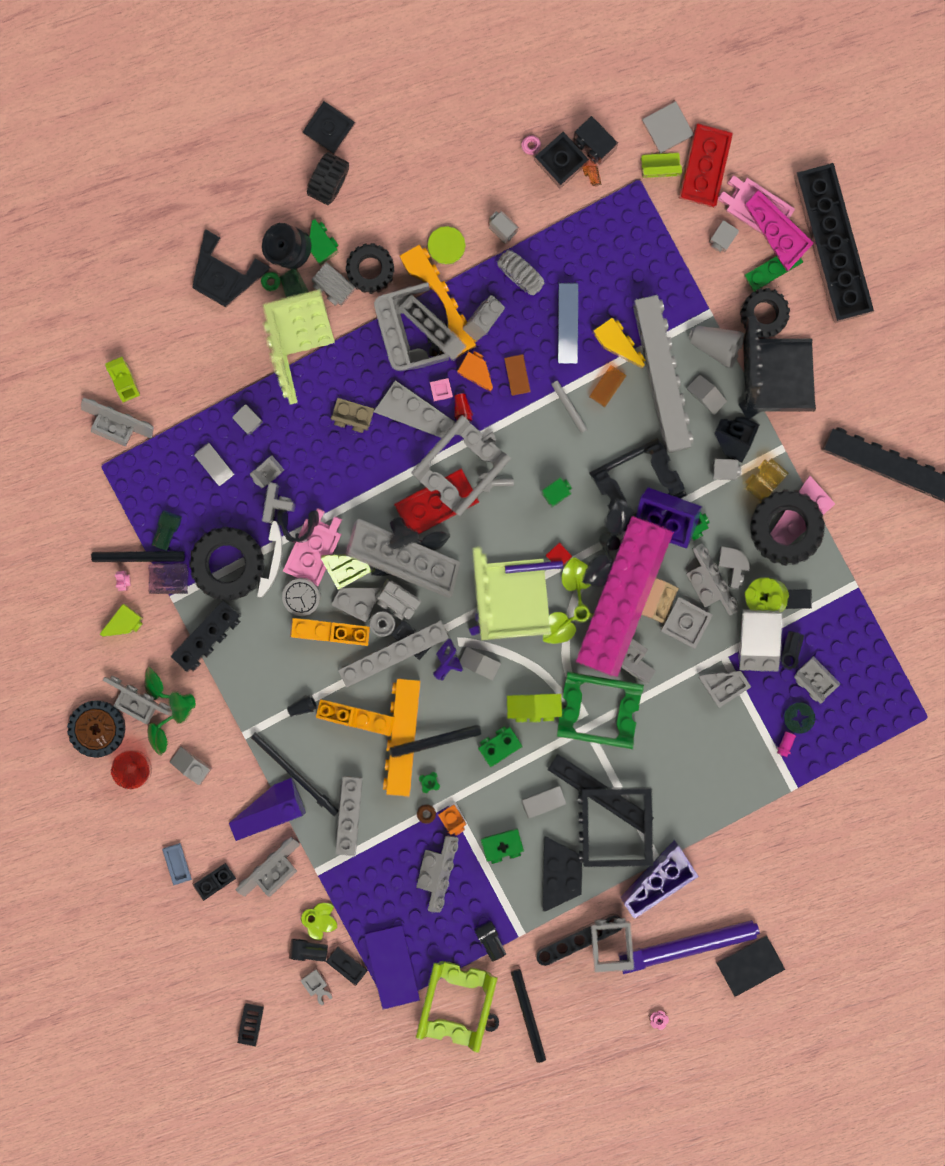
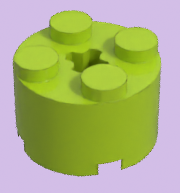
(756, 595)

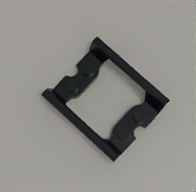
(659, 463)

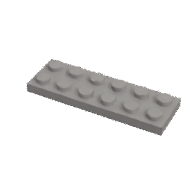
(410, 563)

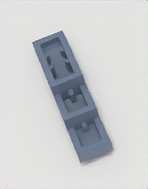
(568, 323)

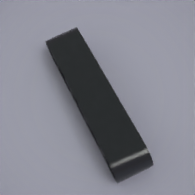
(572, 947)

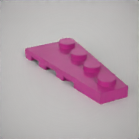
(780, 232)

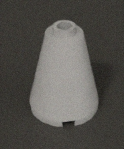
(718, 343)

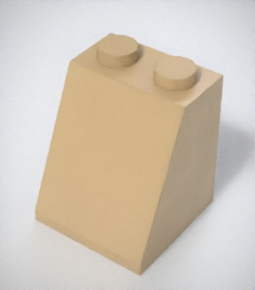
(660, 601)

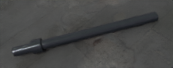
(322, 800)

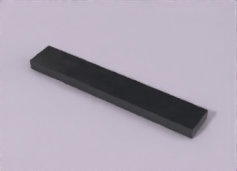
(614, 803)

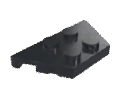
(561, 874)

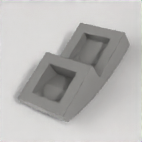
(213, 464)
(543, 802)

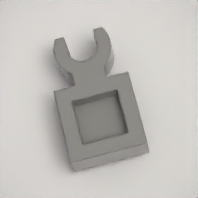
(315, 984)

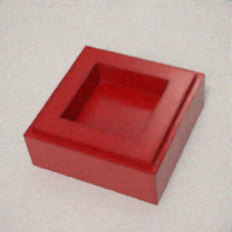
(559, 553)

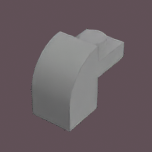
(737, 562)

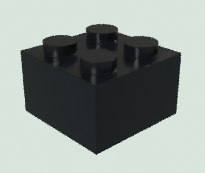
(595, 141)
(561, 160)

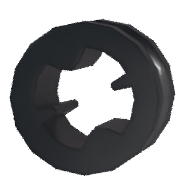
(492, 1028)

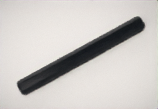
(139, 556)
(435, 741)
(528, 1016)

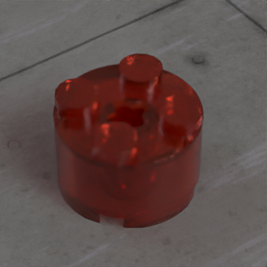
(121, 765)

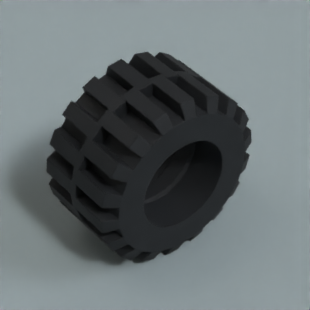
(327, 178)
(362, 253)
(772, 298)

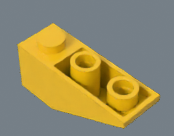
(614, 341)

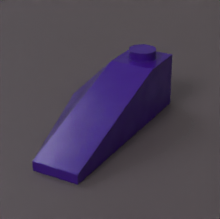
(274, 807)

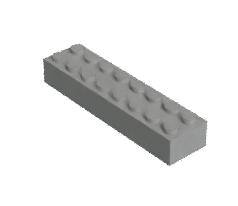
(661, 374)

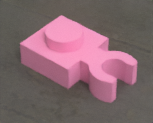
(123, 580)

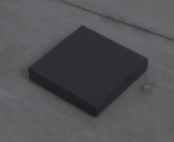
(328, 127)

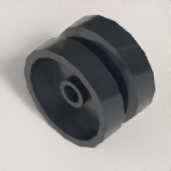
(286, 246)

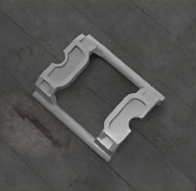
(473, 441)

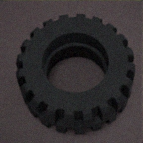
(787, 501)
(226, 537)

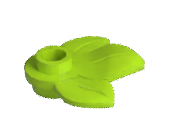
(322, 921)

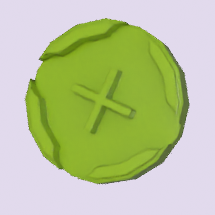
(446, 245)

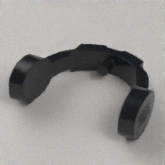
(313, 521)

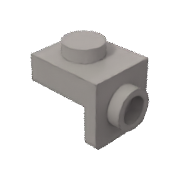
(266, 472)

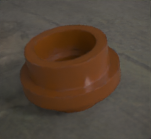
(421, 818)

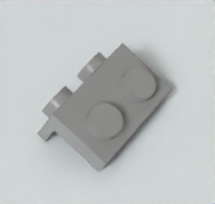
(816, 680)

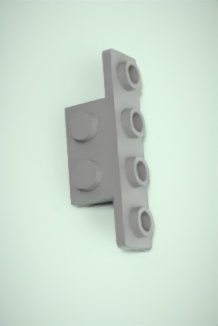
(113, 424)
(709, 583)
(634, 665)
(134, 704)
(272, 872)
(436, 872)

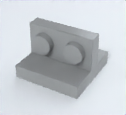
(272, 503)

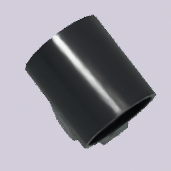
(791, 648)
(489, 938)
(303, 950)

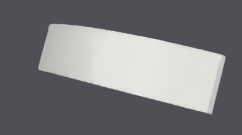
(275, 535)

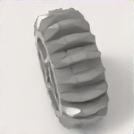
(520, 272)

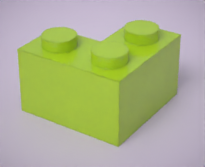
(534, 707)

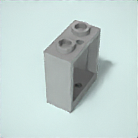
(612, 965)

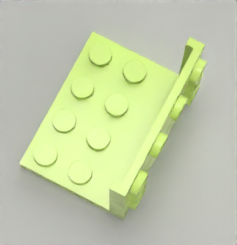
(295, 327)
(510, 602)

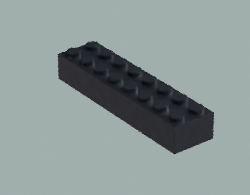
(833, 243)

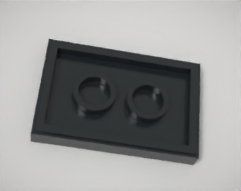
(750, 966)

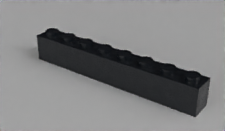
(885, 463)

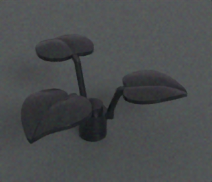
(615, 522)
(403, 536)

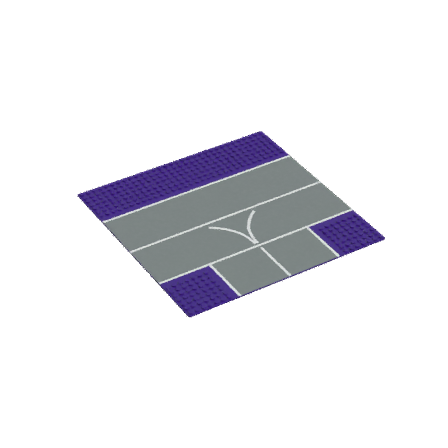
(697, 758)

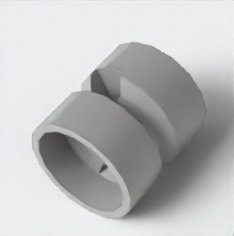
(382, 624)

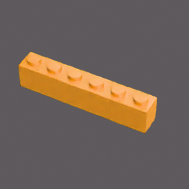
(404, 731)

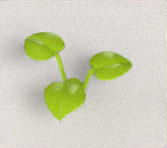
(561, 627)

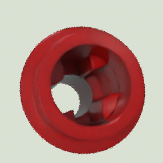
(462, 407)

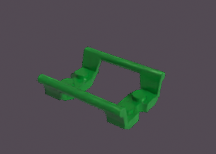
(627, 707)

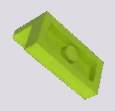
(661, 165)

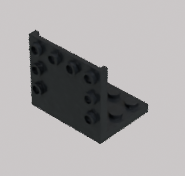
(777, 373)

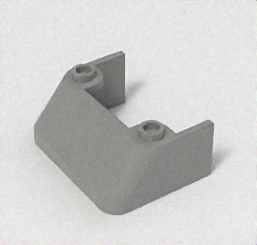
(394, 334)

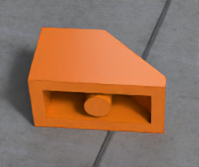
(476, 370)

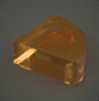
(593, 173)

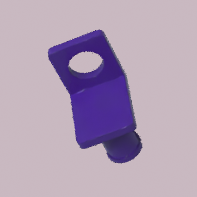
(447, 661)

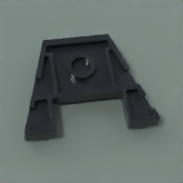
(219, 280)

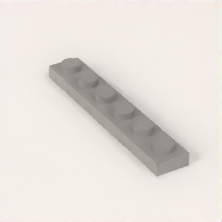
(393, 653)

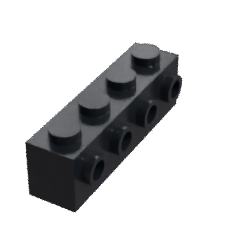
(206, 636)

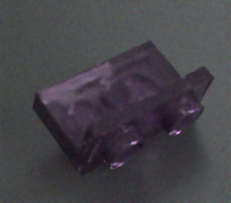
(168, 578)

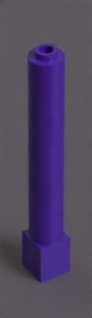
(691, 945)

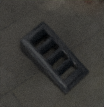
(247, 1041)

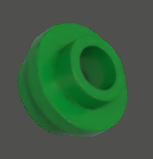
(270, 275)

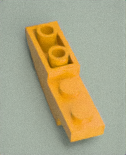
(329, 631)
(355, 717)

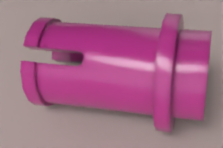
(786, 744)

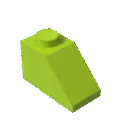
(123, 622)

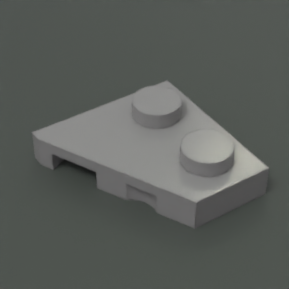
(356, 601)
(724, 686)

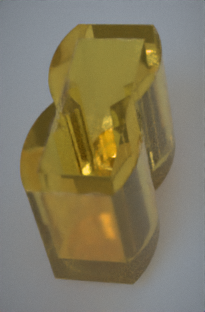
(766, 480)

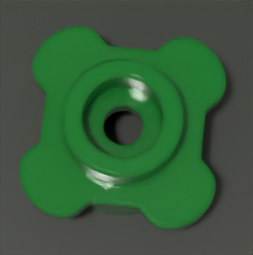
(428, 787)

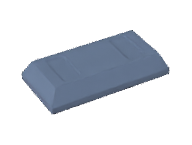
(176, 864)

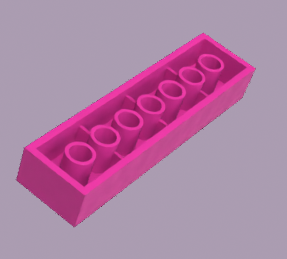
(624, 596)

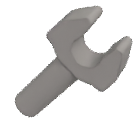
(497, 482)

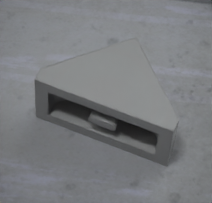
(707, 394)
(479, 663)

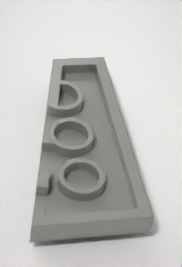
(413, 411)

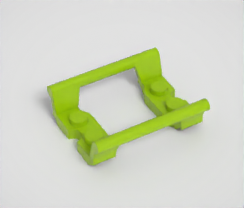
(458, 1032)

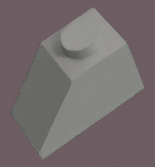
(190, 766)

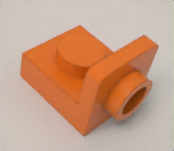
(452, 820)

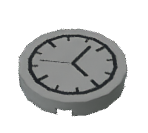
(301, 596)

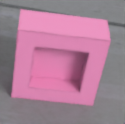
(441, 389)

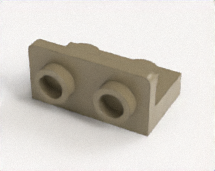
(352, 415)

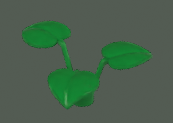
(180, 706)

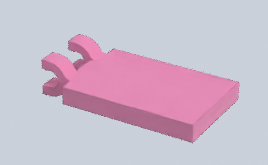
(741, 196)
(305, 556)

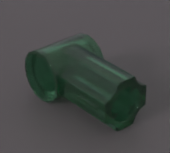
(168, 525)

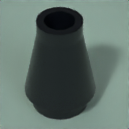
(302, 706)

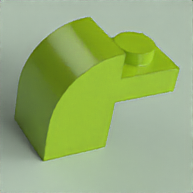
(122, 379)

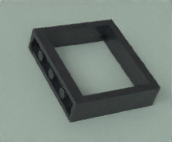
(648, 826)

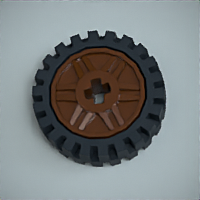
(84, 737)

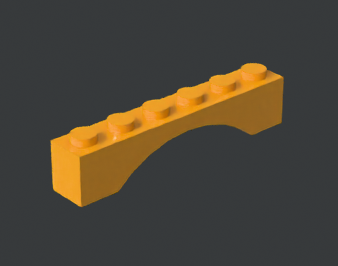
(418, 266)

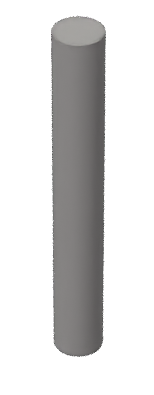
(569, 407)

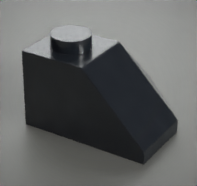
(736, 436)

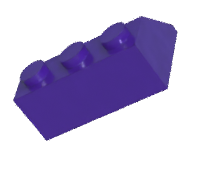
(671, 514)

